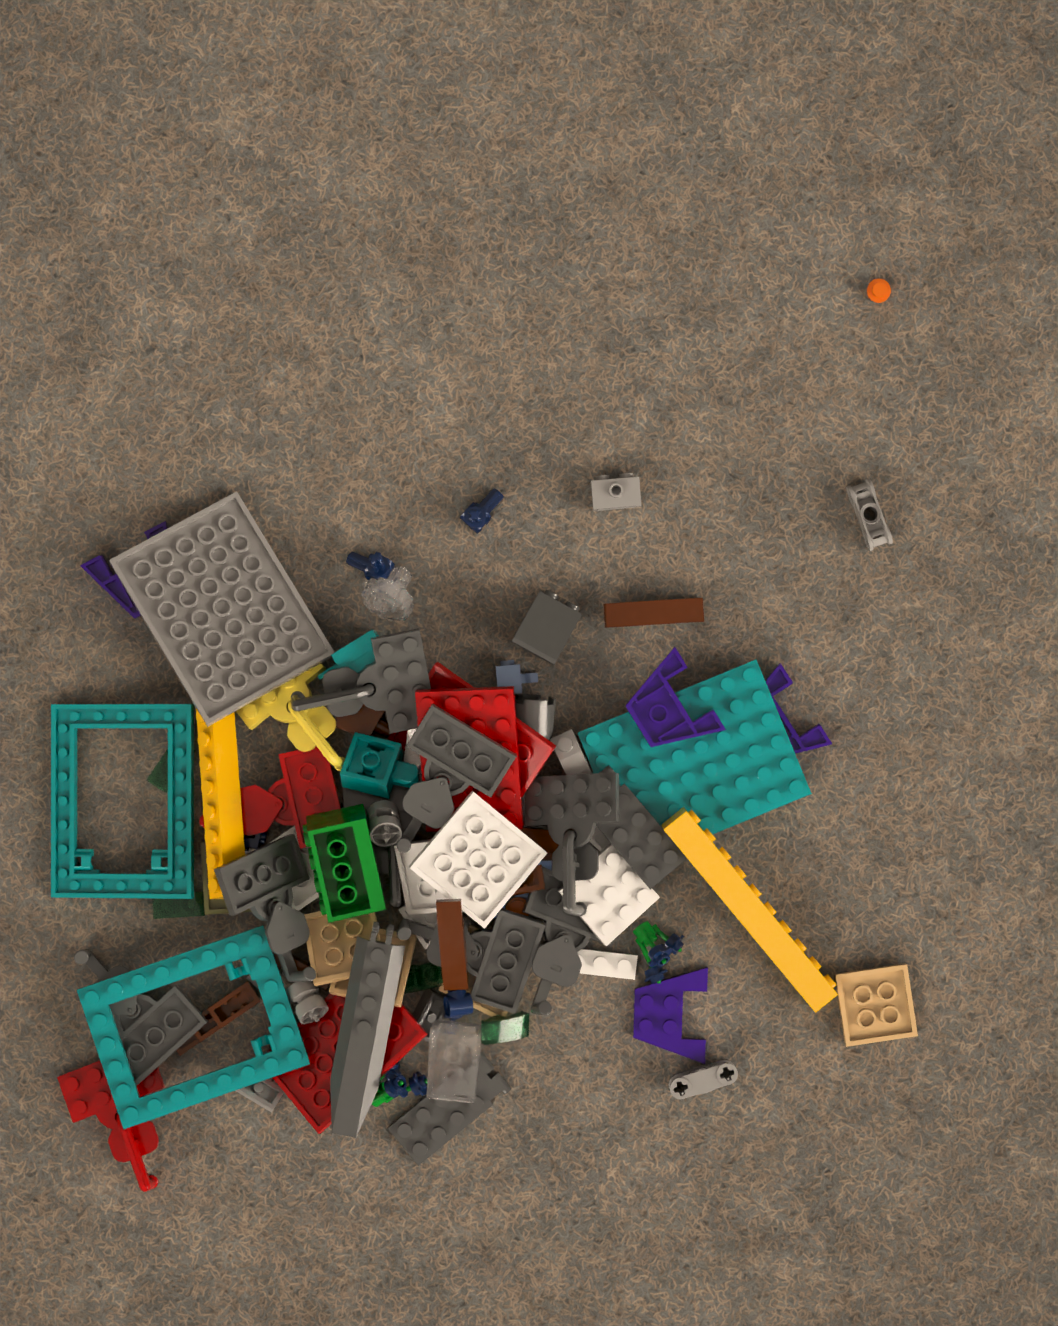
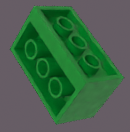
(344, 863)

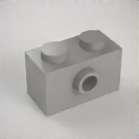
(615, 493)

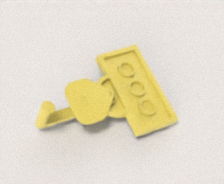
(305, 727)

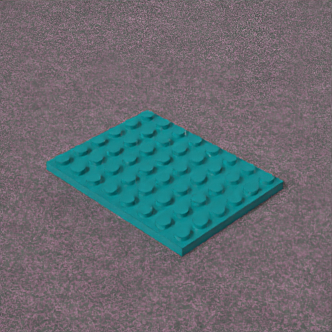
(718, 774)

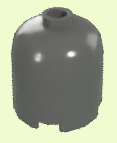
(536, 713)

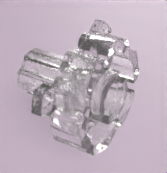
(389, 595)

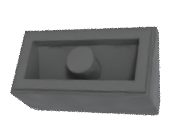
(428, 1009)

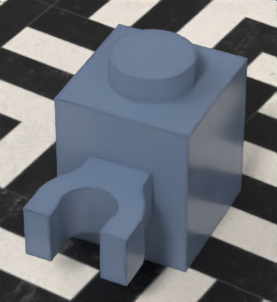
(509, 675)

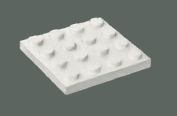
(478, 859)

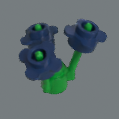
(659, 953)
(397, 1086)

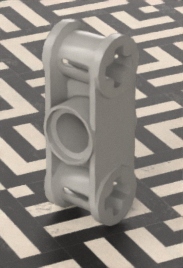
(872, 528)
(703, 1079)

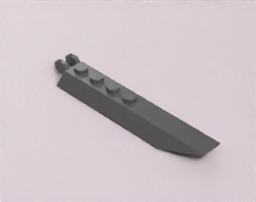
(364, 1030)

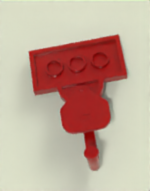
(305, 789)
(89, 1095)

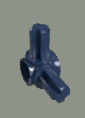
(479, 514)
(373, 567)
(457, 1004)

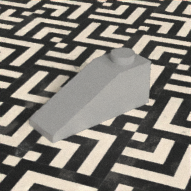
(571, 754)

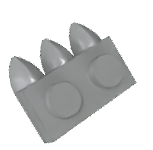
(263, 1093)

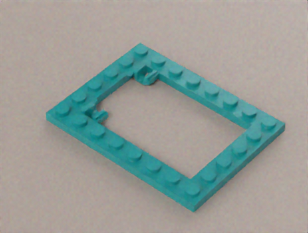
(84, 881)
(284, 1036)

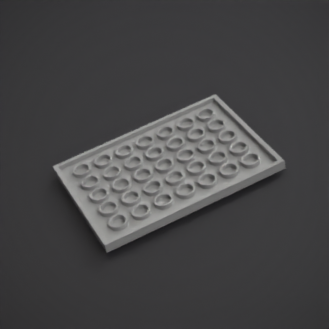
(222, 608)

